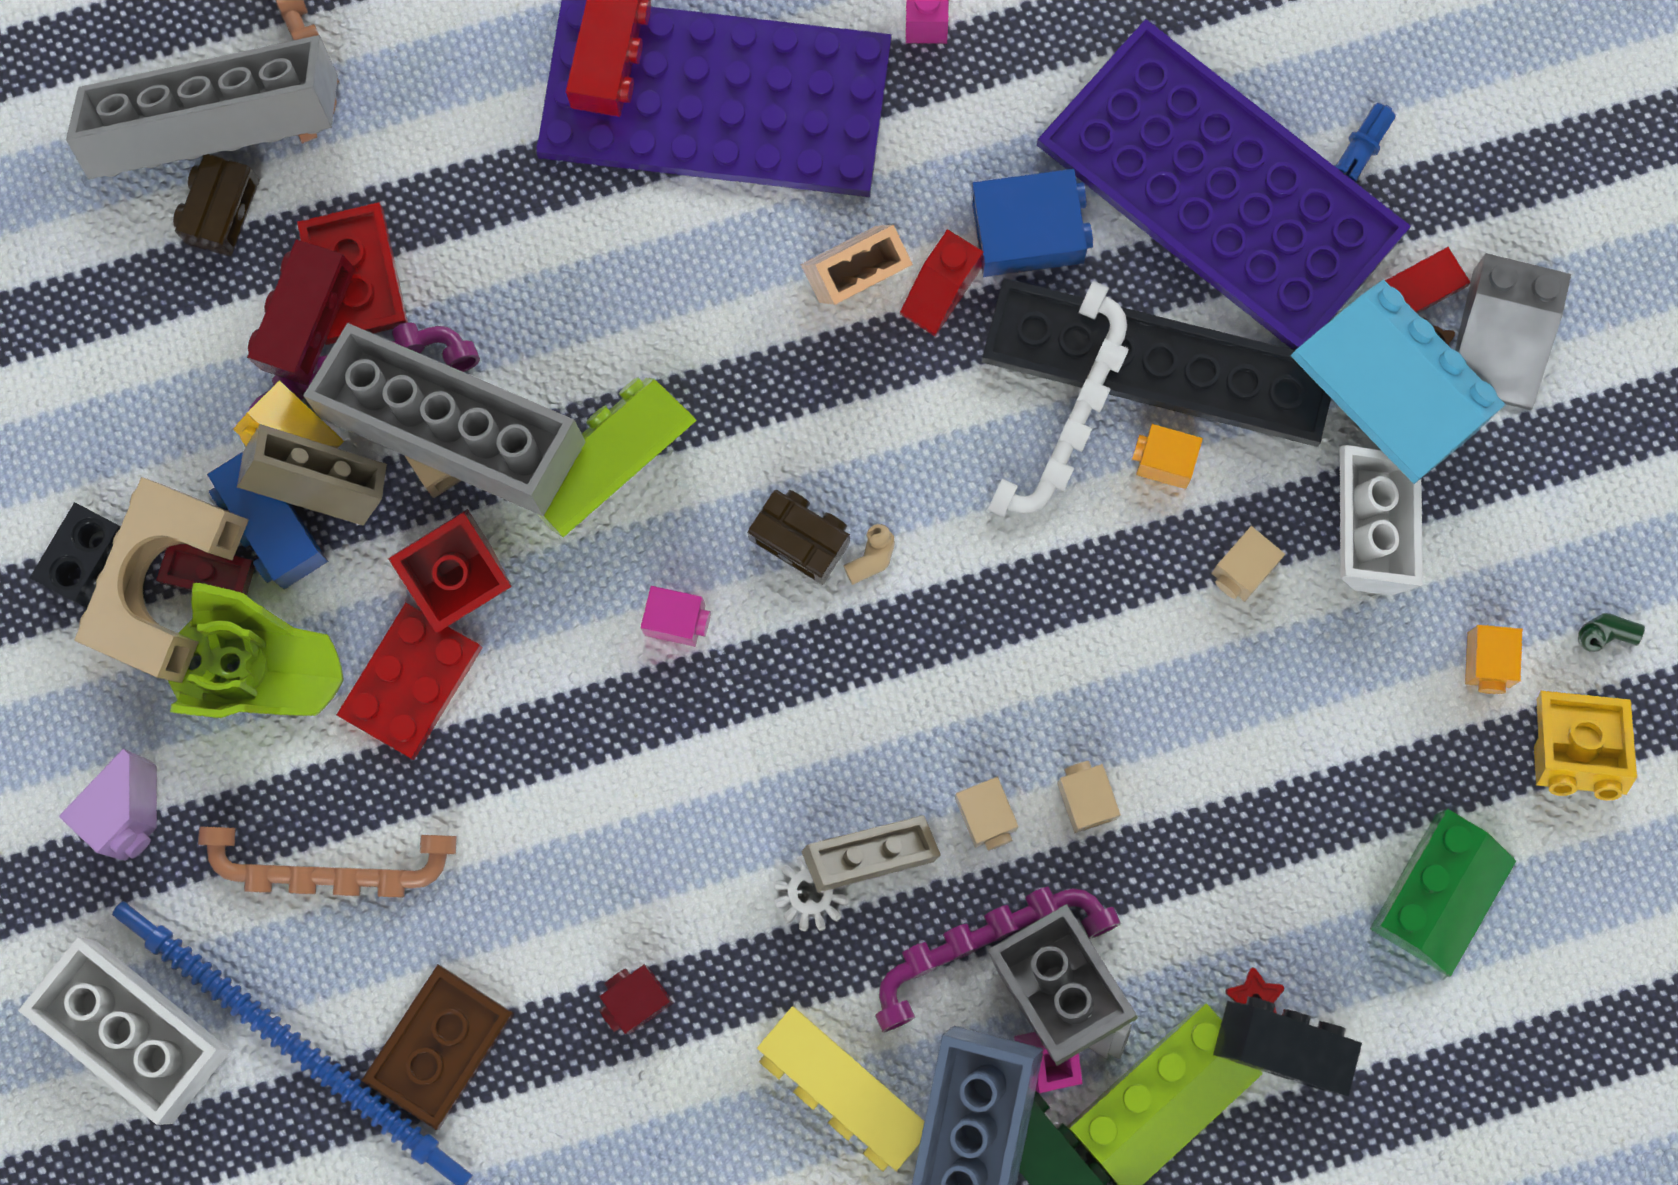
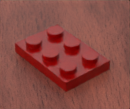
(374, 292)
(409, 682)

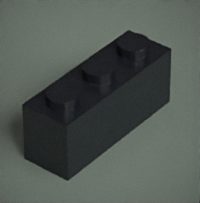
(1288, 1045)

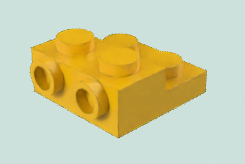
(1585, 745)

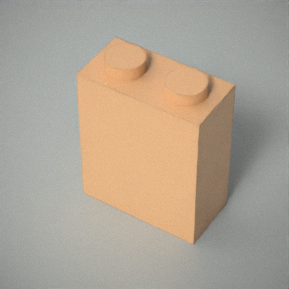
(856, 264)

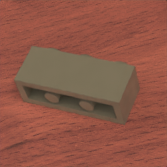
(311, 475)

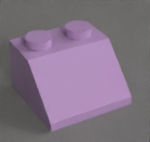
(117, 807)

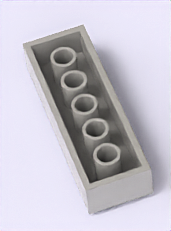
(203, 107)
(445, 419)

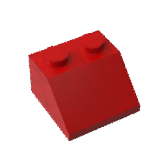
(451, 571)

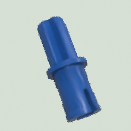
(1366, 141)

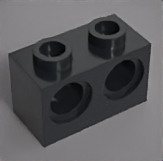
(71, 551)

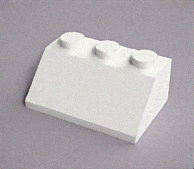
(1378, 524)

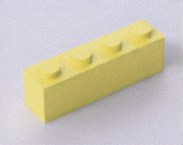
(843, 1088)

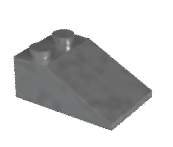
(1511, 325)
(1061, 985)

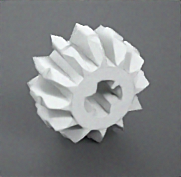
(811, 908)

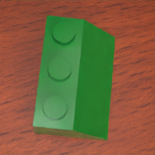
(1444, 891)

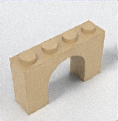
(117, 615)

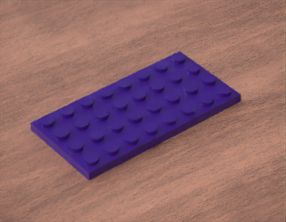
(731, 102)
(1223, 186)

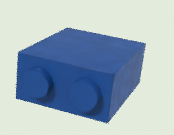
(1031, 222)

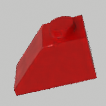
(942, 282)

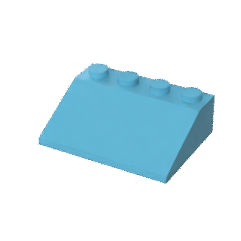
(1398, 380)

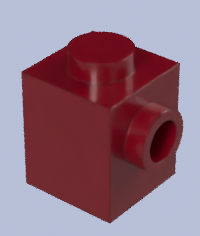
(633, 999)

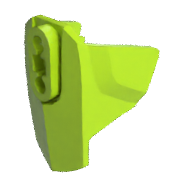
(279, 667)

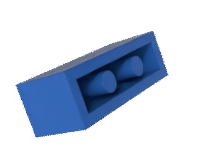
(273, 529)

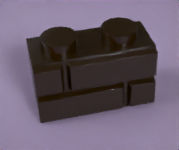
(216, 204)
(799, 535)

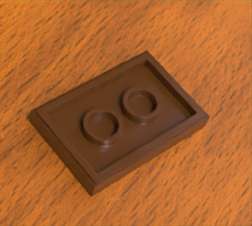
(438, 1047)

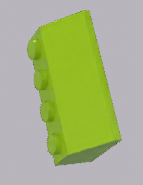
(616, 449)
(1162, 1101)

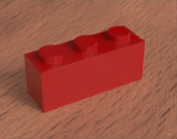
(605, 55)

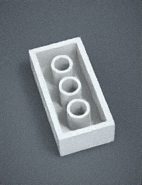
(124, 1031)

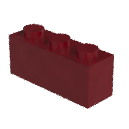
(300, 312)

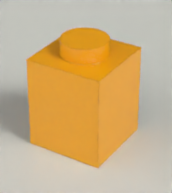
(1167, 455)
(1493, 658)

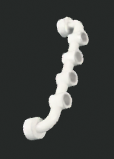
(1075, 431)

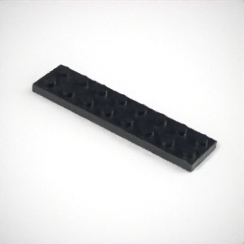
(1165, 366)

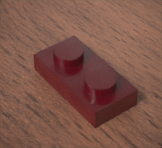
(189, 565)

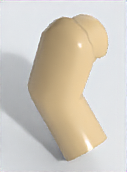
(876, 555)

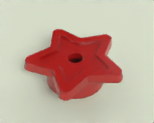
(1255, 985)

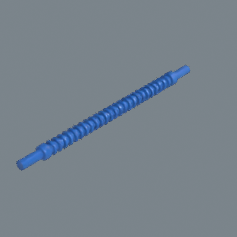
(160, 940)

